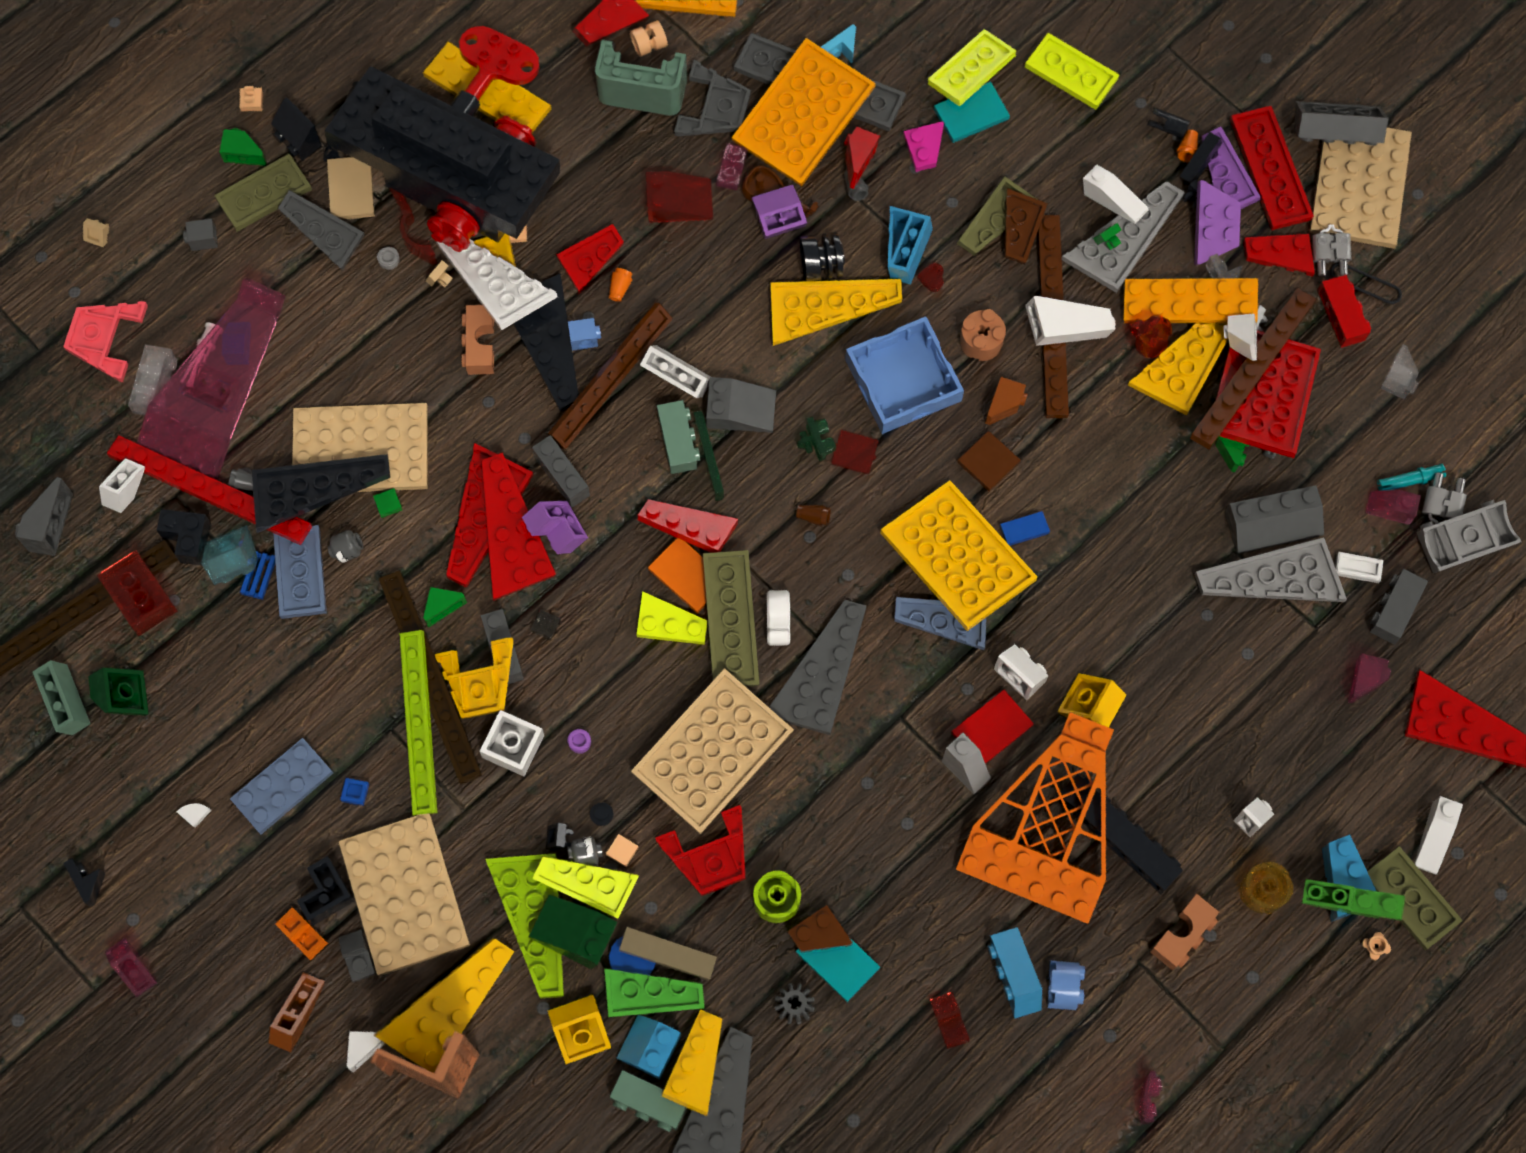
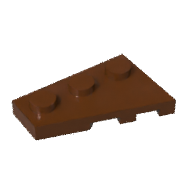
(1022, 222)

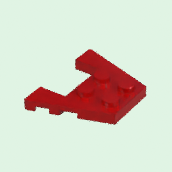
(714, 863)

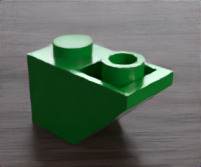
(1231, 452)

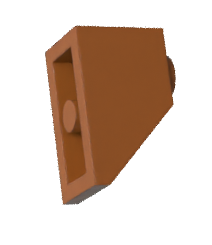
(1006, 400)

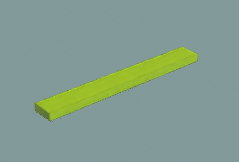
(418, 723)

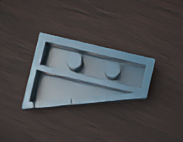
(907, 242)
(1345, 867)
(1016, 972)

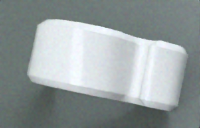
(778, 617)

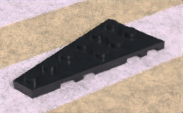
(549, 345)
(300, 488)

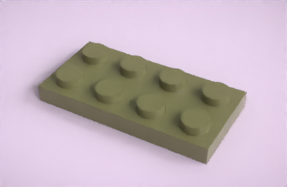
(262, 192)
(1425, 910)

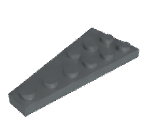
(723, 1125)

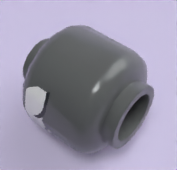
(345, 546)
(585, 851)

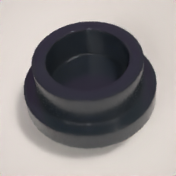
(601, 814)

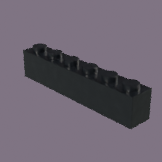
(1124, 838)

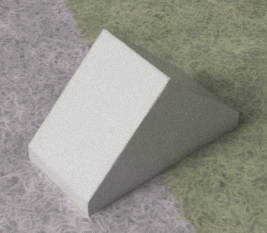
(361, 1048)

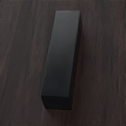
(1201, 158)

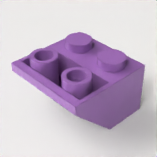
(779, 211)

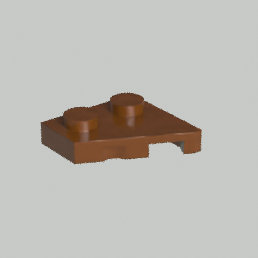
(819, 932)

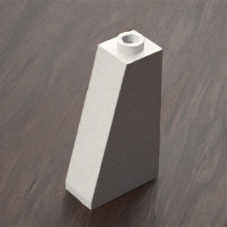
(1066, 321)

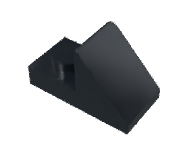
(87, 886)

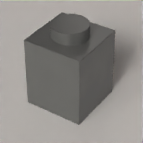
(201, 234)

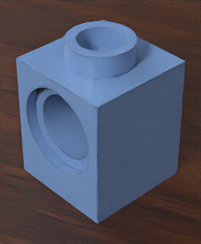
(584, 334)

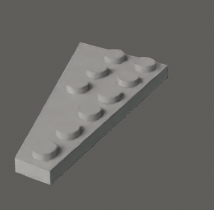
(1115, 265)
(1286, 573)

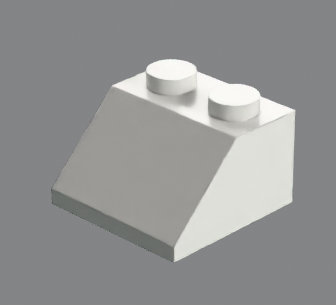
(1020, 671)

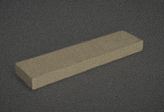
(667, 953)

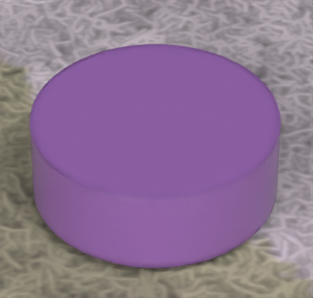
(579, 741)

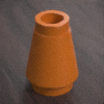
(1188, 146)
(619, 284)

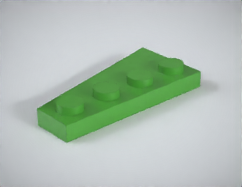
(645, 994)

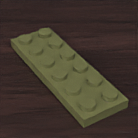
(731, 615)

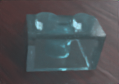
(229, 556)

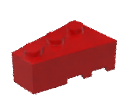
(609, 19)

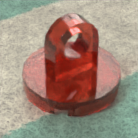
(1151, 335)

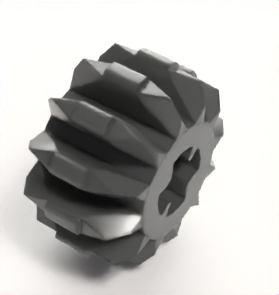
(802, 1000)

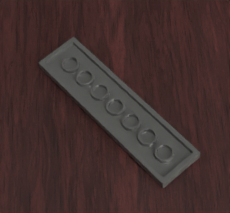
(766, 59)

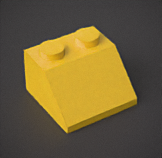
(1093, 699)
(579, 1029)

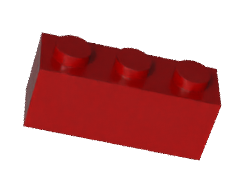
(1344, 311)

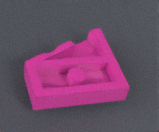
(924, 145)

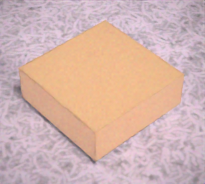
(622, 850)

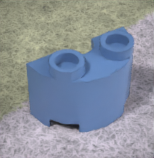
(1065, 985)

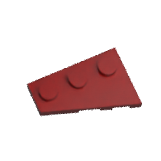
(1283, 251)
(589, 256)

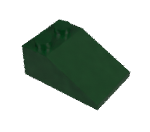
(573, 931)

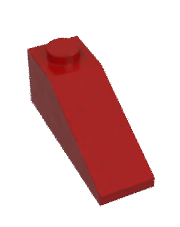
(859, 152)

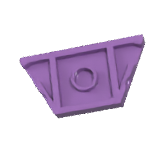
(1215, 222)

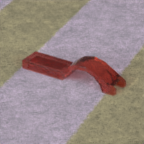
(424, 252)

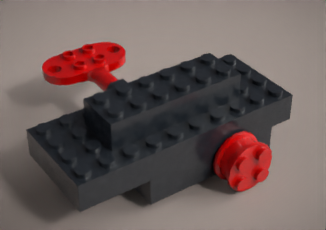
(444, 156)

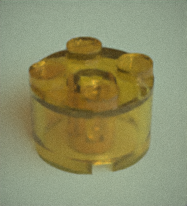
(1278, 883)

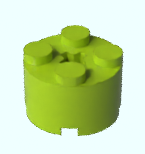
(788, 890)

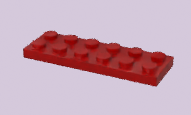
(1271, 167)

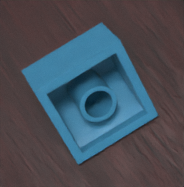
(649, 1046)

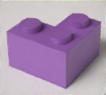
(556, 522)

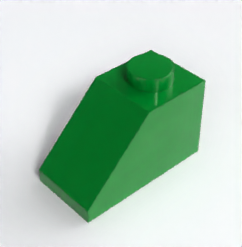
(240, 148)

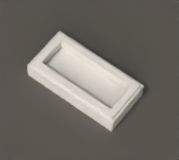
(1359, 567)

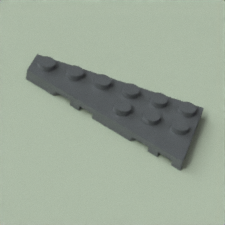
(817, 684)

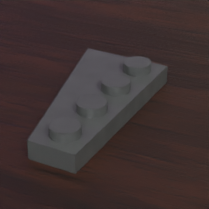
(329, 233)

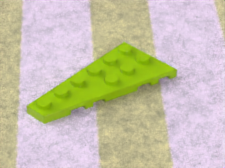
(523, 902)

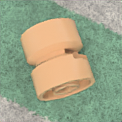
(641, 38)

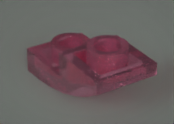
(732, 166)
(1149, 1090)

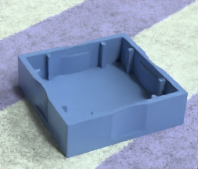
(904, 375)

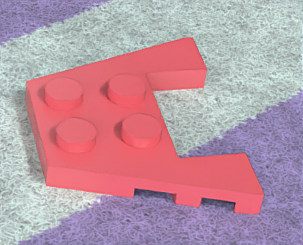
(94, 331)

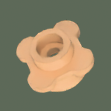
(1379, 939)

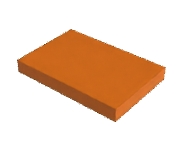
(682, 573)

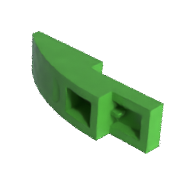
(1353, 900)

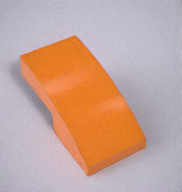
(301, 933)

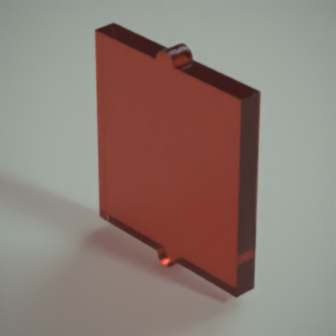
(855, 452)

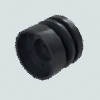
(821, 256)

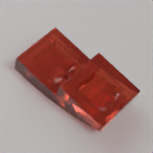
(949, 1020)

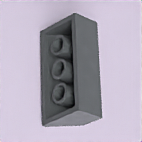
(1340, 122)
(1276, 519)

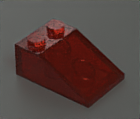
(678, 197)
(137, 593)

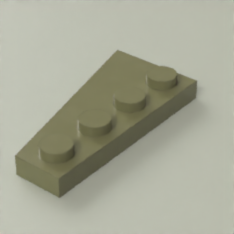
(990, 219)

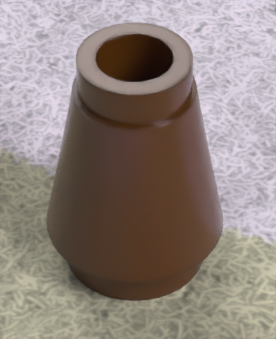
(814, 514)

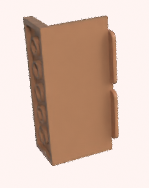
(451, 1072)

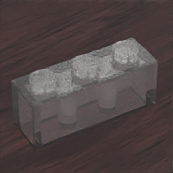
(152, 375)

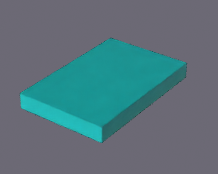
(974, 115)
(842, 968)

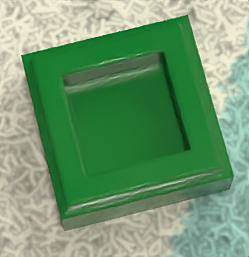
(387, 503)

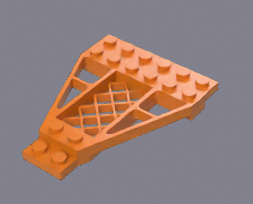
(1032, 872)

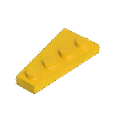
(694, 1070)

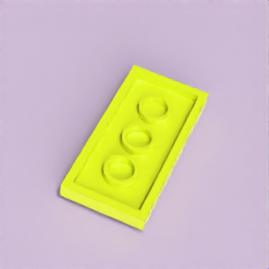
(971, 67)
(1071, 71)

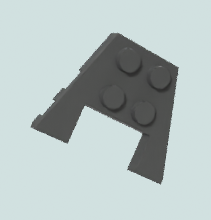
(723, 107)

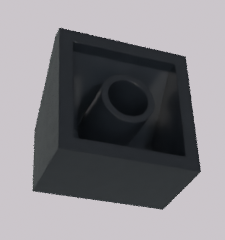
(295, 131)

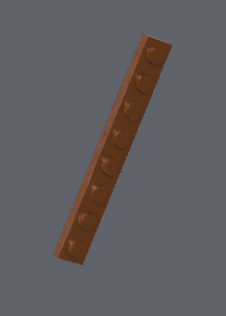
(610, 376)

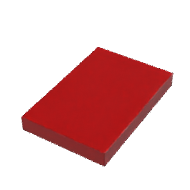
(995, 725)

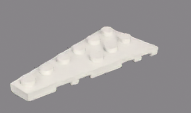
(498, 284)

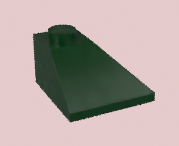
(119, 691)

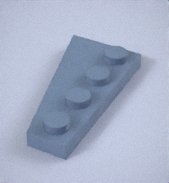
(936, 619)

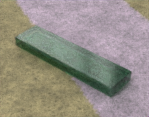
(708, 456)

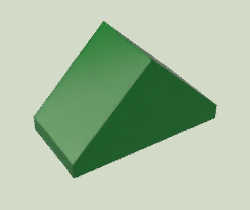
(441, 604)

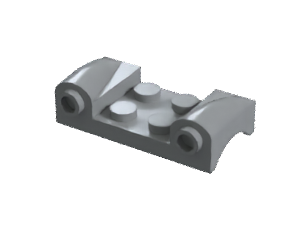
(1467, 536)

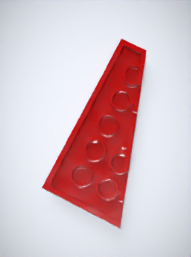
(471, 533)
(514, 554)
(1455, 722)

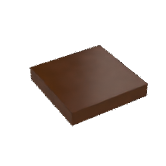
(989, 461)

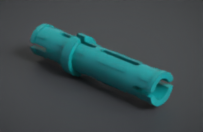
(1421, 475)

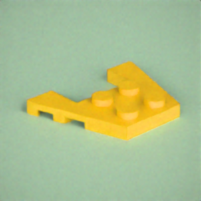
(481, 689)

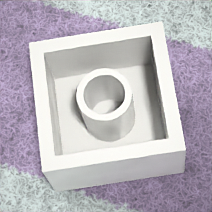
(512, 743)

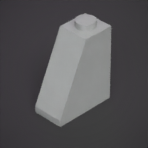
(966, 763)

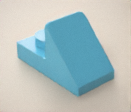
(842, 43)

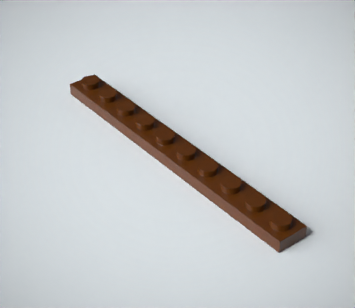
(1052, 287)
(1252, 371)

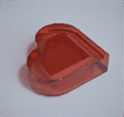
(932, 277)

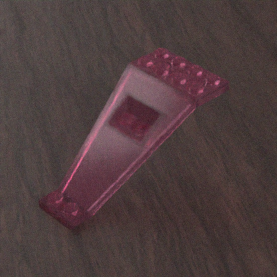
(198, 420)

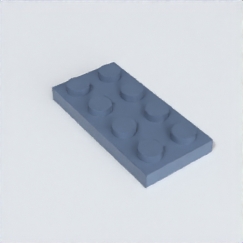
(300, 576)
(281, 786)

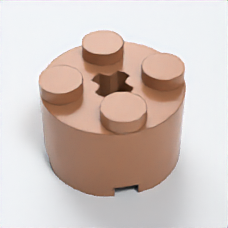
(982, 335)

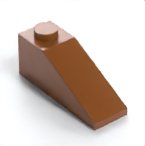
(295, 1012)

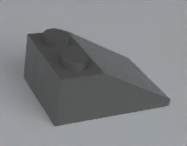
(740, 406)
(45, 519)

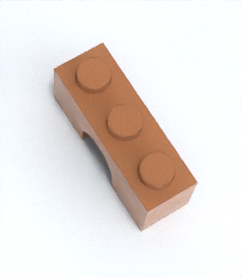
(478, 357)
(1173, 949)

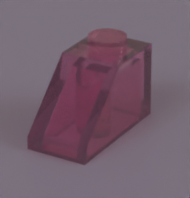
(1393, 505)
(1368, 676)
(130, 967)

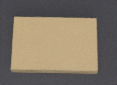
(350, 188)

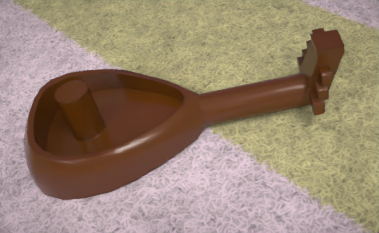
(764, 180)

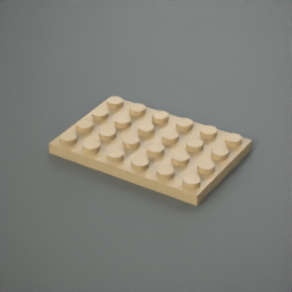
(1362, 188)
(366, 431)
(712, 751)
(404, 893)

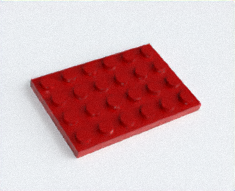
(1278, 403)

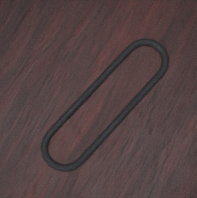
(1372, 277)

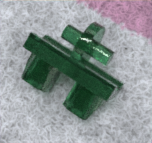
(821, 447)

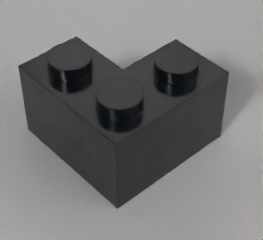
(189, 531)
(329, 897)

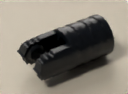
(1174, 125)

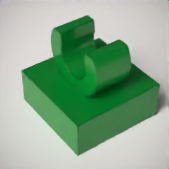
(1109, 237)

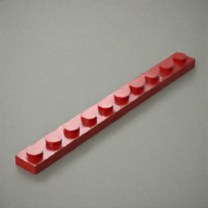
(202, 487)

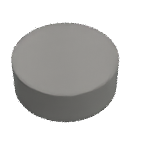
(388, 258)

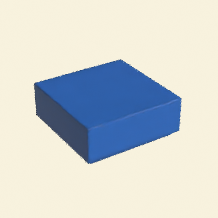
(354, 791)

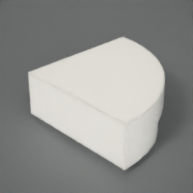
(194, 813)

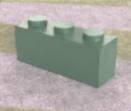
(678, 436)
(61, 697)
(646, 1101)

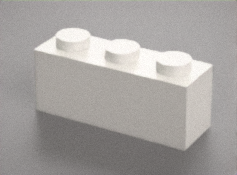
(676, 371)

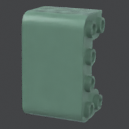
(640, 86)

